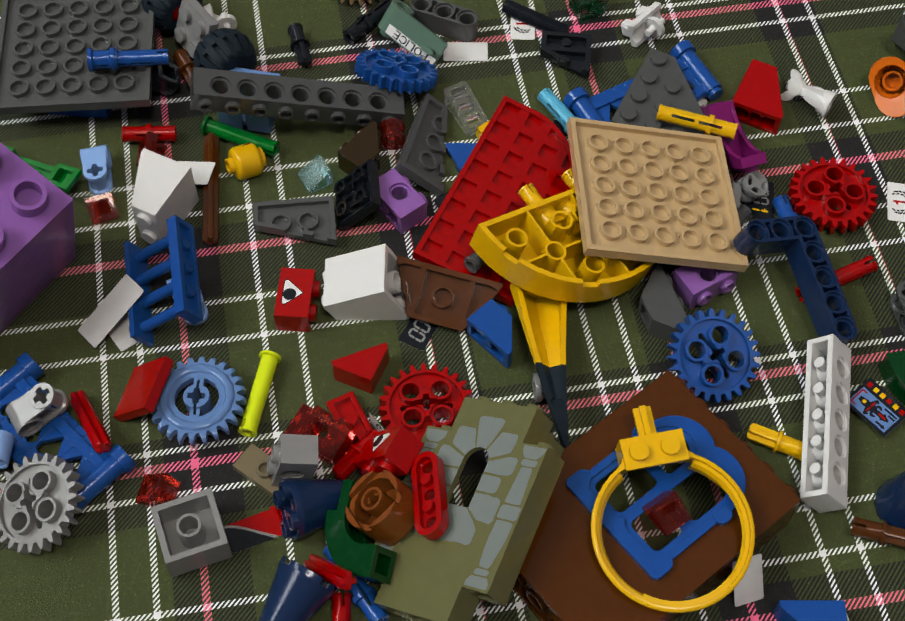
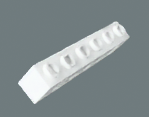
(826, 424)

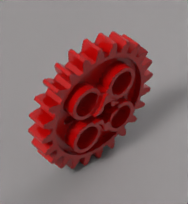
(833, 195)
(423, 384)

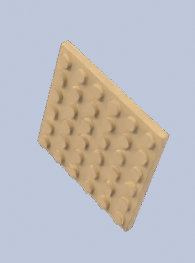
(654, 195)

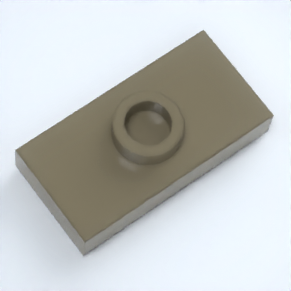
(253, 467)

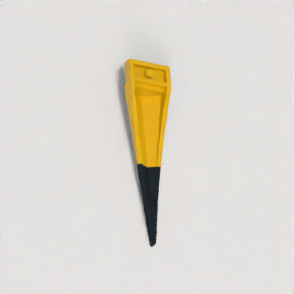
(546, 335)

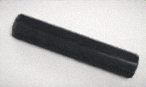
(533, 17)

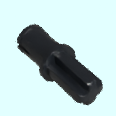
(299, 44)

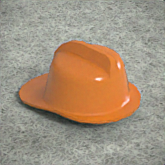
(888, 85)

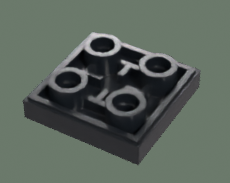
(357, 195)

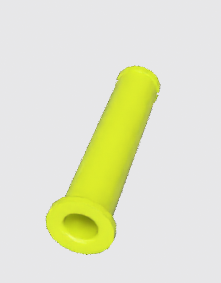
(259, 393)

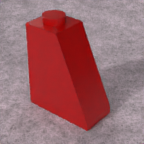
(759, 98)

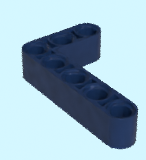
(810, 266)

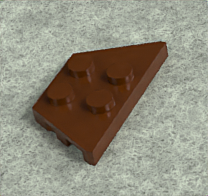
(443, 294)

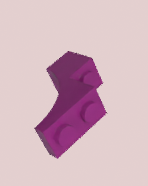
(739, 152)

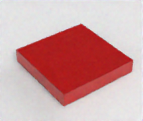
(143, 389)

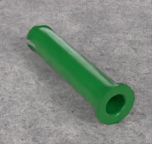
(238, 135)

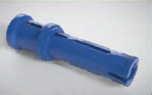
(114, 59)

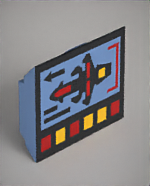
(877, 407)

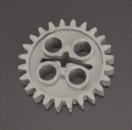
(38, 503)

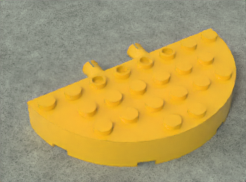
(544, 251)

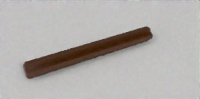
(210, 208)

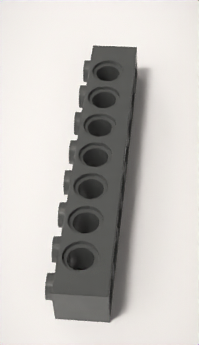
(292, 98)

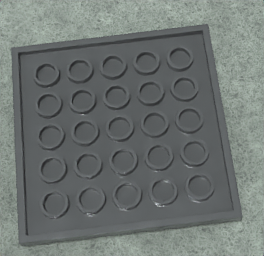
(47, 55)

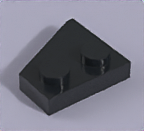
(568, 50)

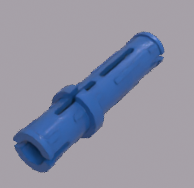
(372, 612)

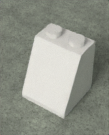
(160, 192)
(364, 286)

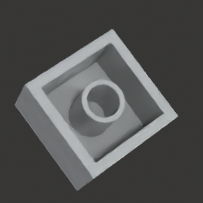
(191, 532)

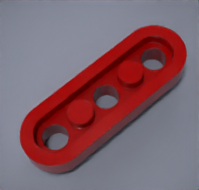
(429, 495)

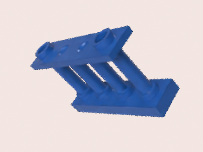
(183, 285)

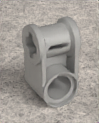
(34, 408)

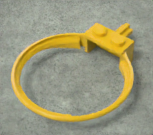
(658, 449)

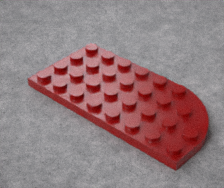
(512, 151)

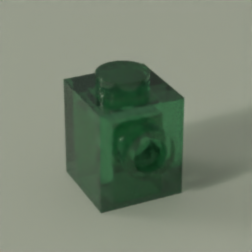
(587, 9)

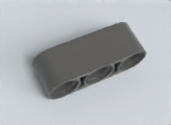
(446, 19)

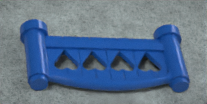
(599, 105)
(95, 469)

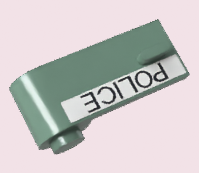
(410, 33)

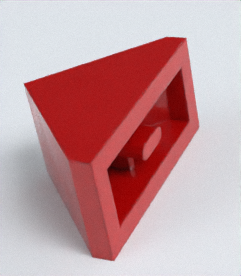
(362, 368)

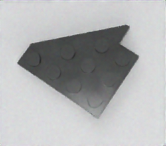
(657, 83)

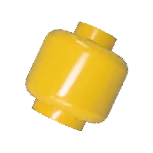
(245, 161)

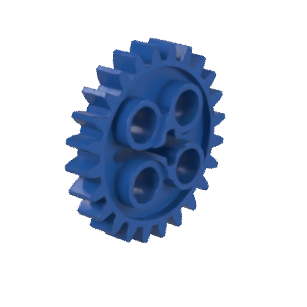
(396, 70)
(733, 342)

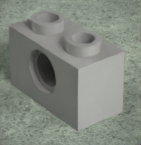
(293, 457)

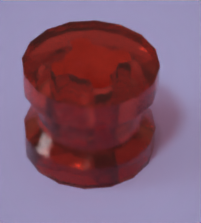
(392, 133)

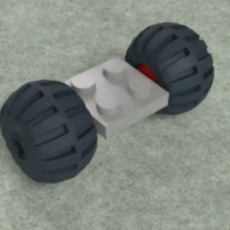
(200, 35)

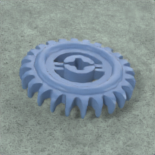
(204, 418)

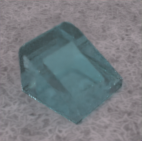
(315, 174)

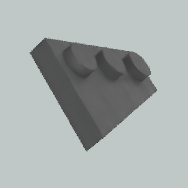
(298, 218)

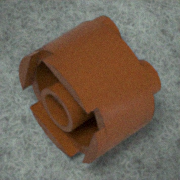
(381, 507)

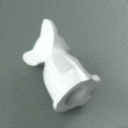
(814, 95)

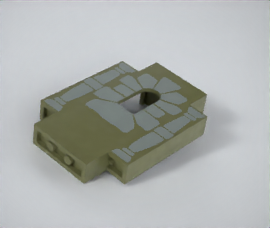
(492, 536)

